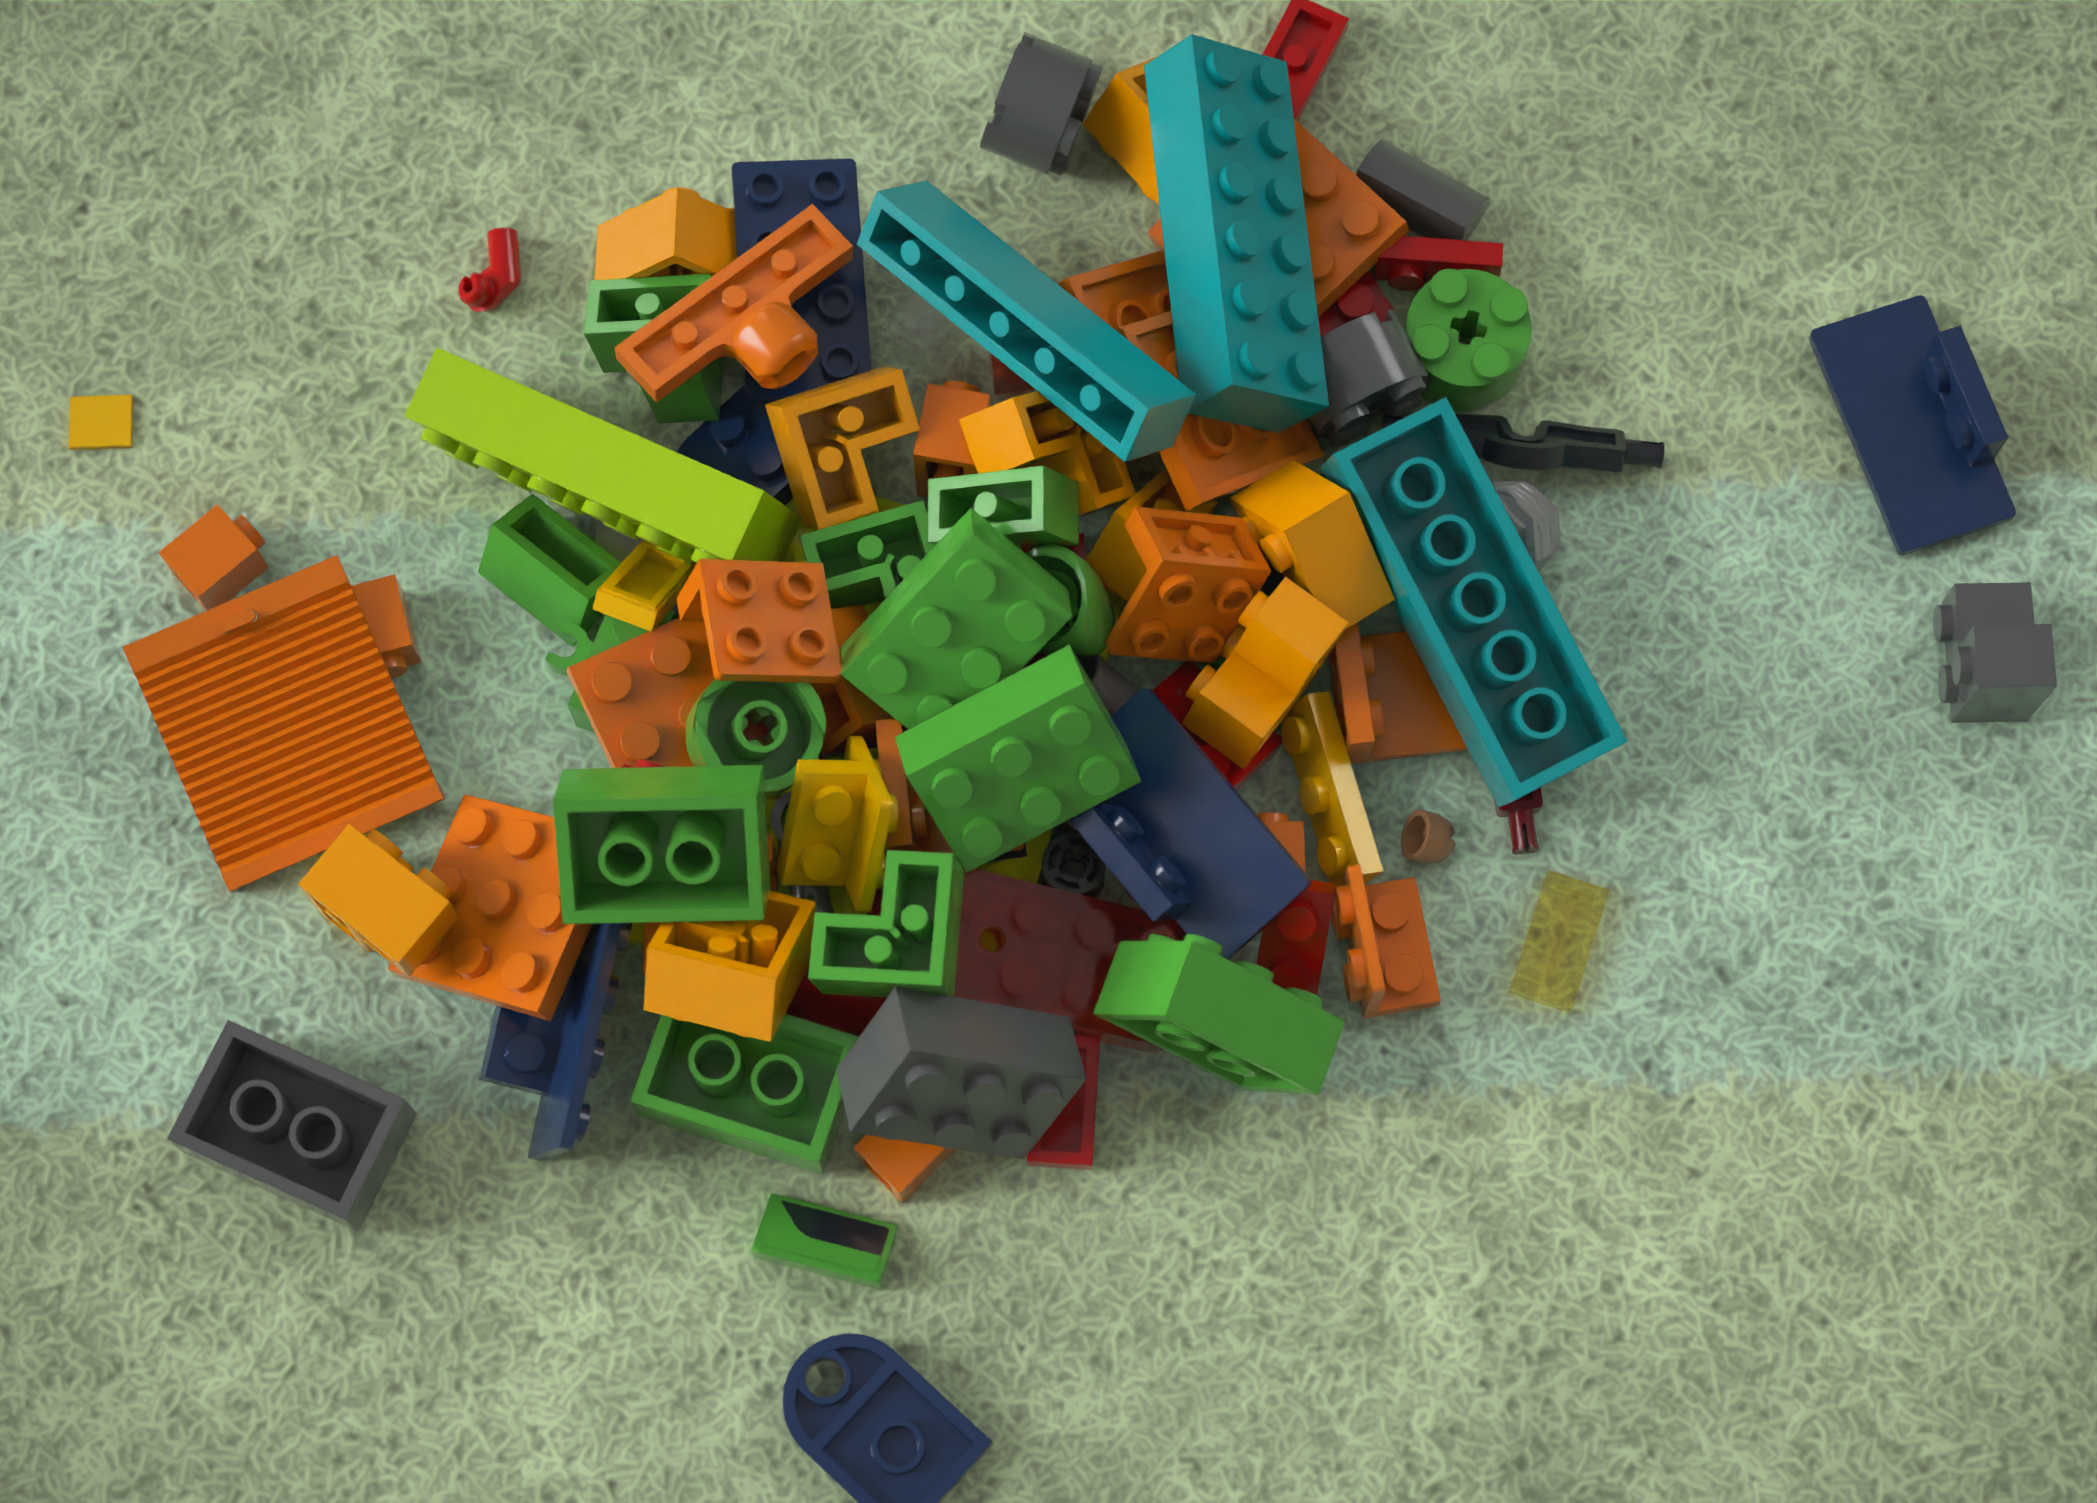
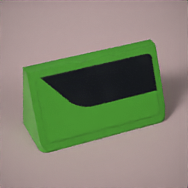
(825, 1241)

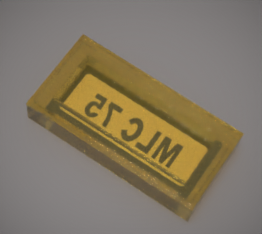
(1558, 941)

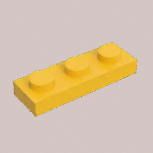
(1329, 788)

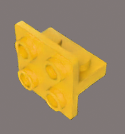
(839, 825)

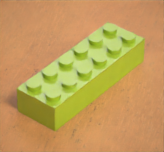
(596, 467)

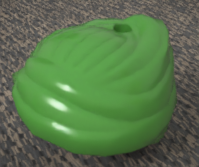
(1089, 601)

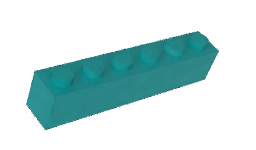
(1026, 320)

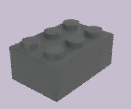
(960, 1073)
(292, 1125)

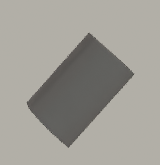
(1422, 195)

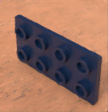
(836, 309)
(1917, 422)
(1188, 837)
(560, 1053)

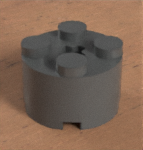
(1041, 105)
(1367, 374)

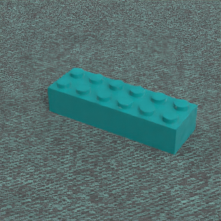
(1235, 235)
(1475, 604)

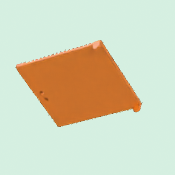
(283, 722)

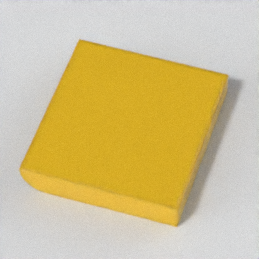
(100, 422)

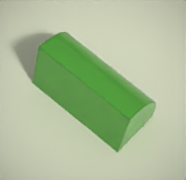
(546, 565)

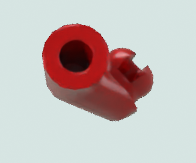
(502, 276)

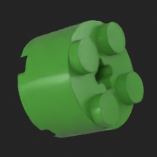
(1477, 308)
(786, 708)

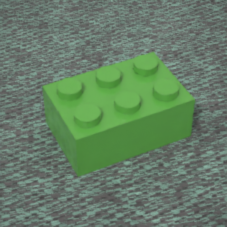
(955, 624)
(1017, 759)
(662, 844)
(1220, 1014)
(748, 1091)

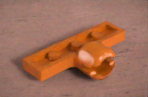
(743, 312)

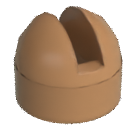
(1427, 837)

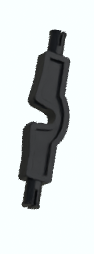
(1554, 445)

